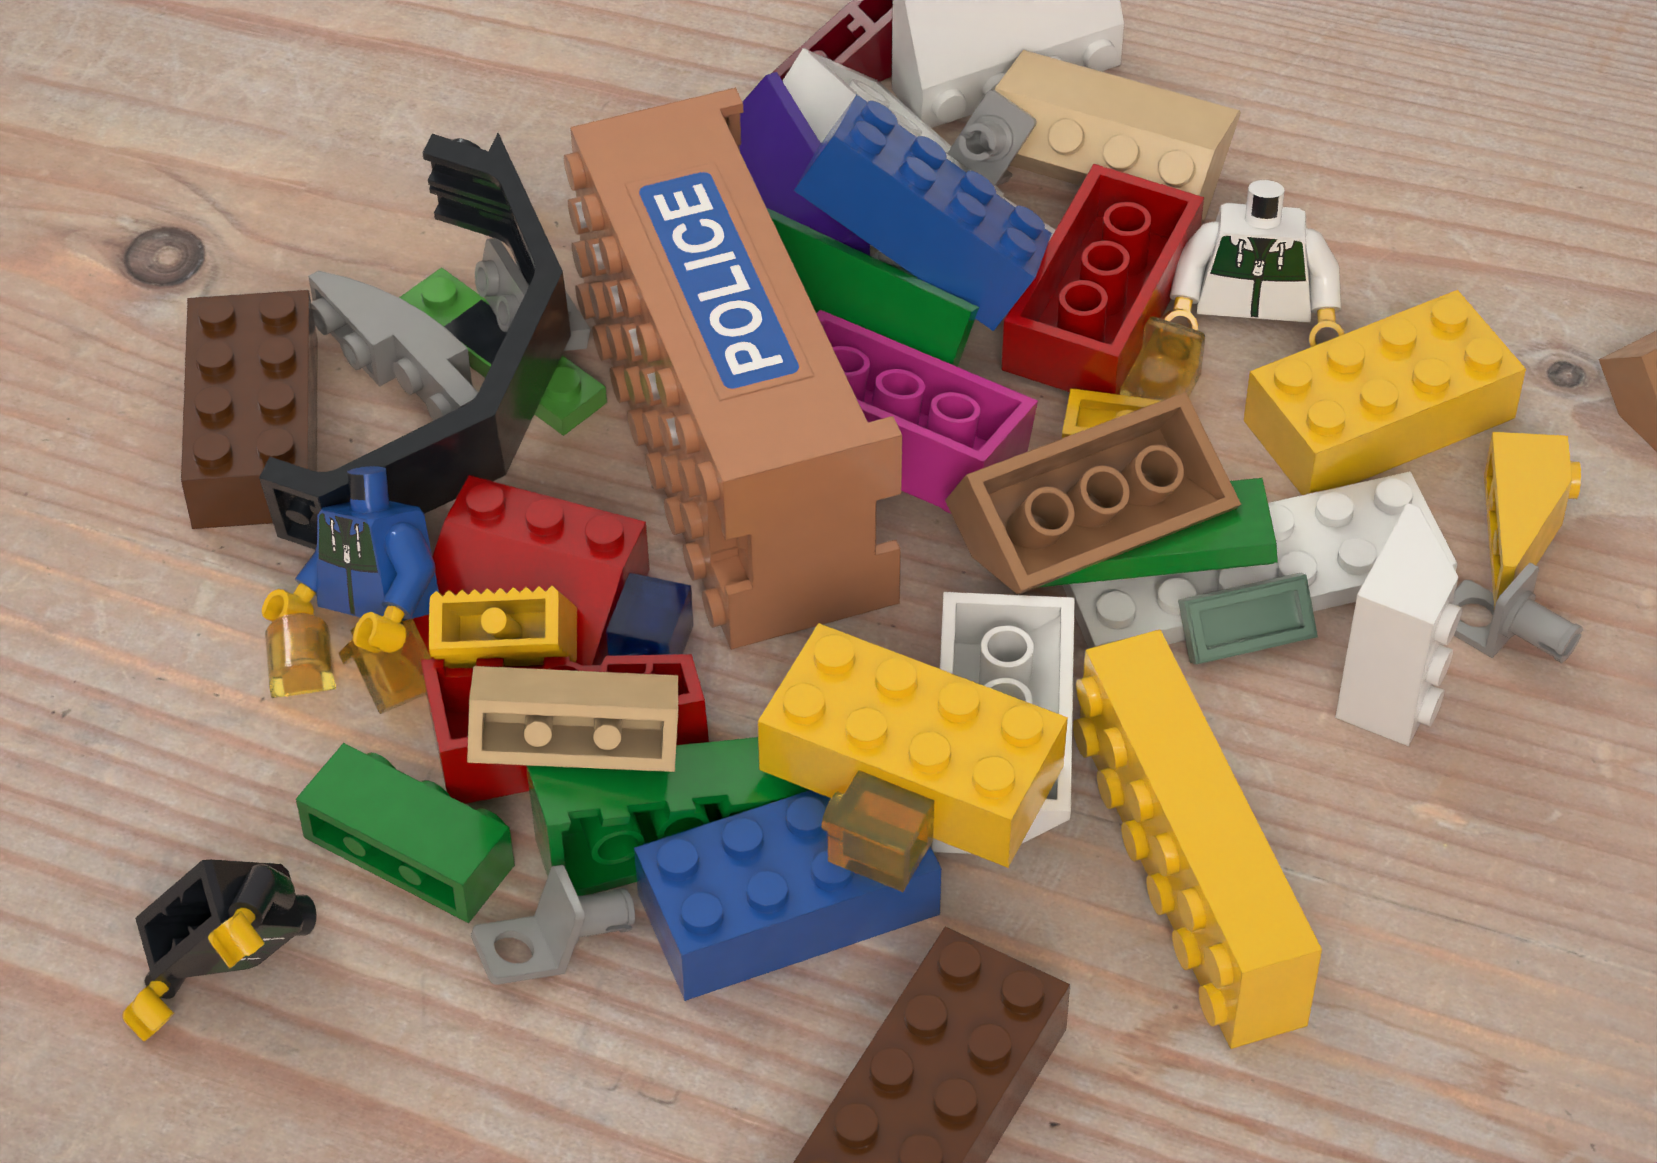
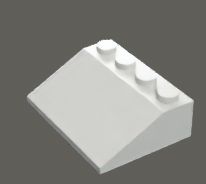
(961, 49)

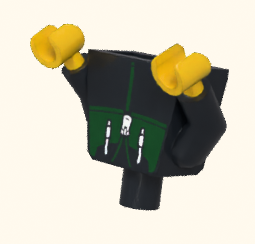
(213, 923)

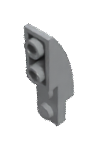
(393, 341)

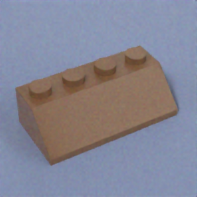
(1092, 495)

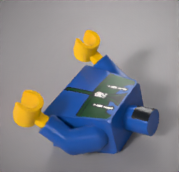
(366, 564)

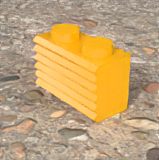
(502, 625)

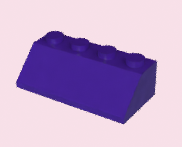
(777, 151)

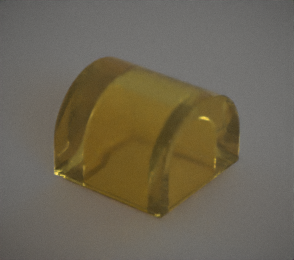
(299, 655)

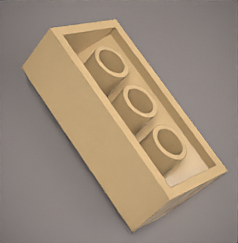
(1116, 124)

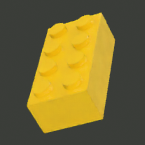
(1383, 394)
(920, 728)

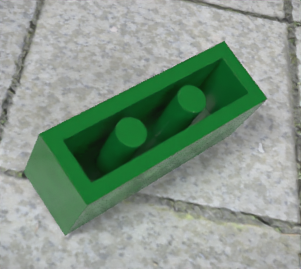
(406, 831)

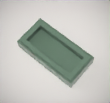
(1247, 618)

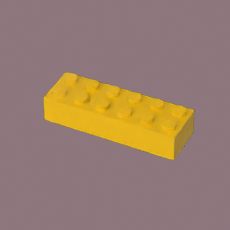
(1196, 841)

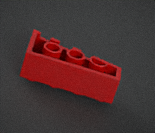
(449, 710)

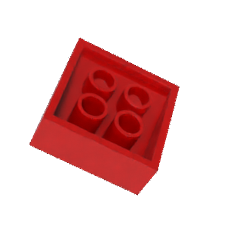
(531, 540)

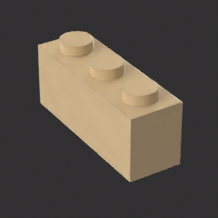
(573, 719)

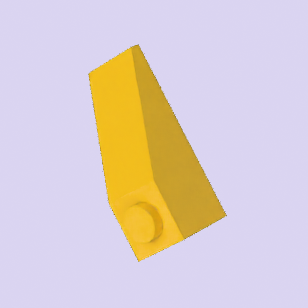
(1526, 499)

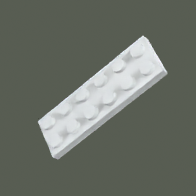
(1320, 534)

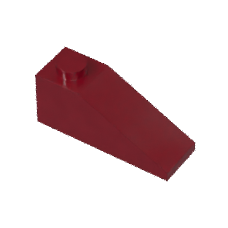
(854, 38)

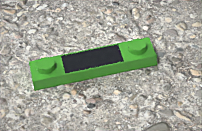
(468, 316)

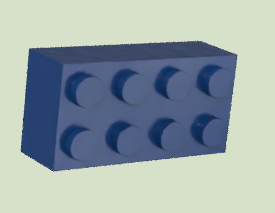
(925, 210)
(764, 896)

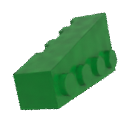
(600, 815)

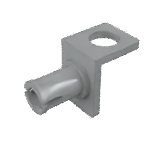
(993, 137)
(1516, 615)
(553, 929)

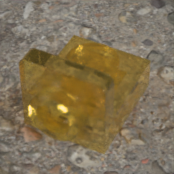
(1167, 362)
(392, 676)

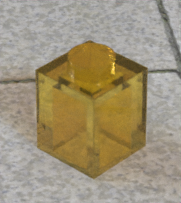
(879, 830)

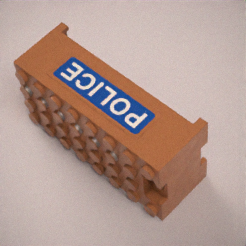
(729, 374)

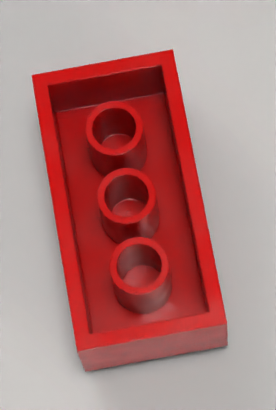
(1100, 282)

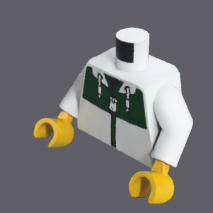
(1258, 265)

